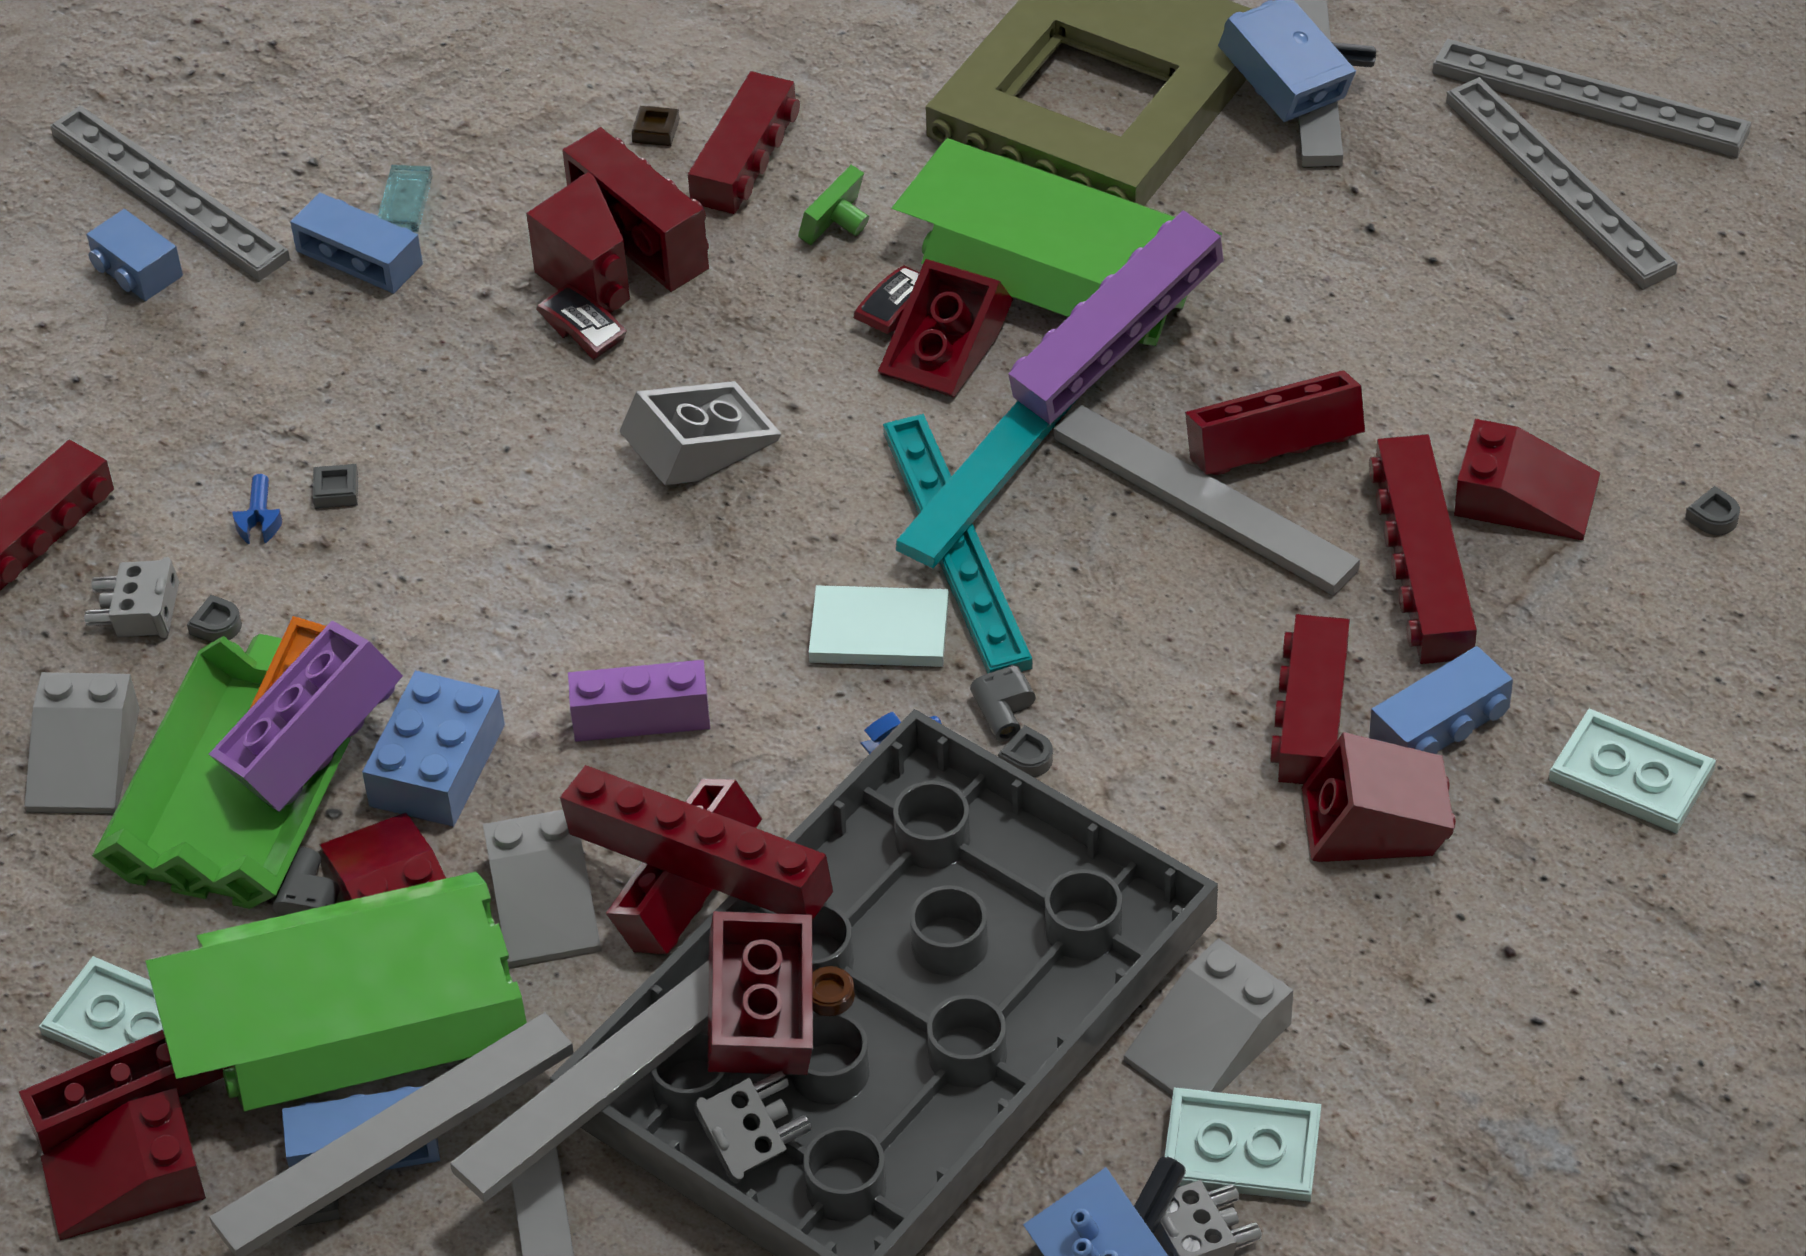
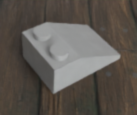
(695, 429)
(80, 742)
(541, 889)
(1212, 1023)

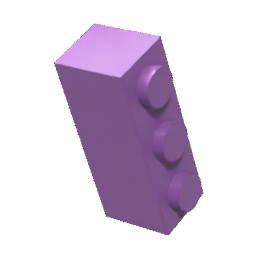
(638, 700)

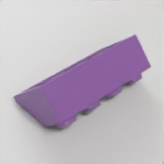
(306, 715)

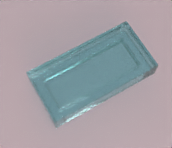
(406, 195)

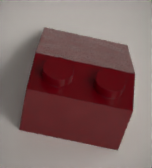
(945, 328)
(1524, 482)
(381, 858)
(123, 1167)

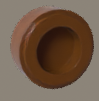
(832, 991)

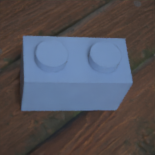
(134, 255)

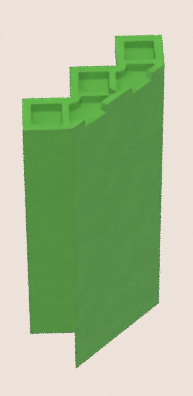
(1026, 227)
(187, 814)
(340, 992)

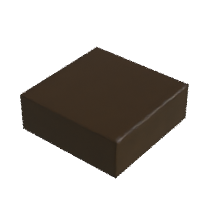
(655, 125)

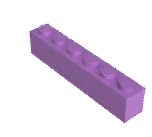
(1115, 316)

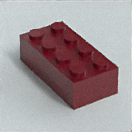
(656, 220)

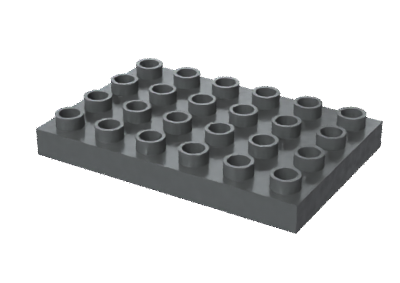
(987, 965)

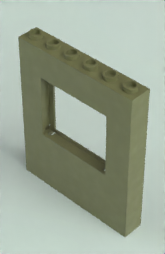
(1145, 35)

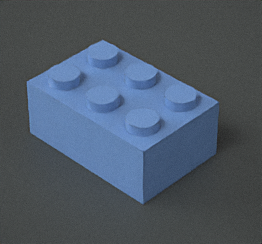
(434, 748)

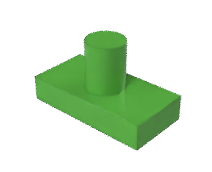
(835, 206)

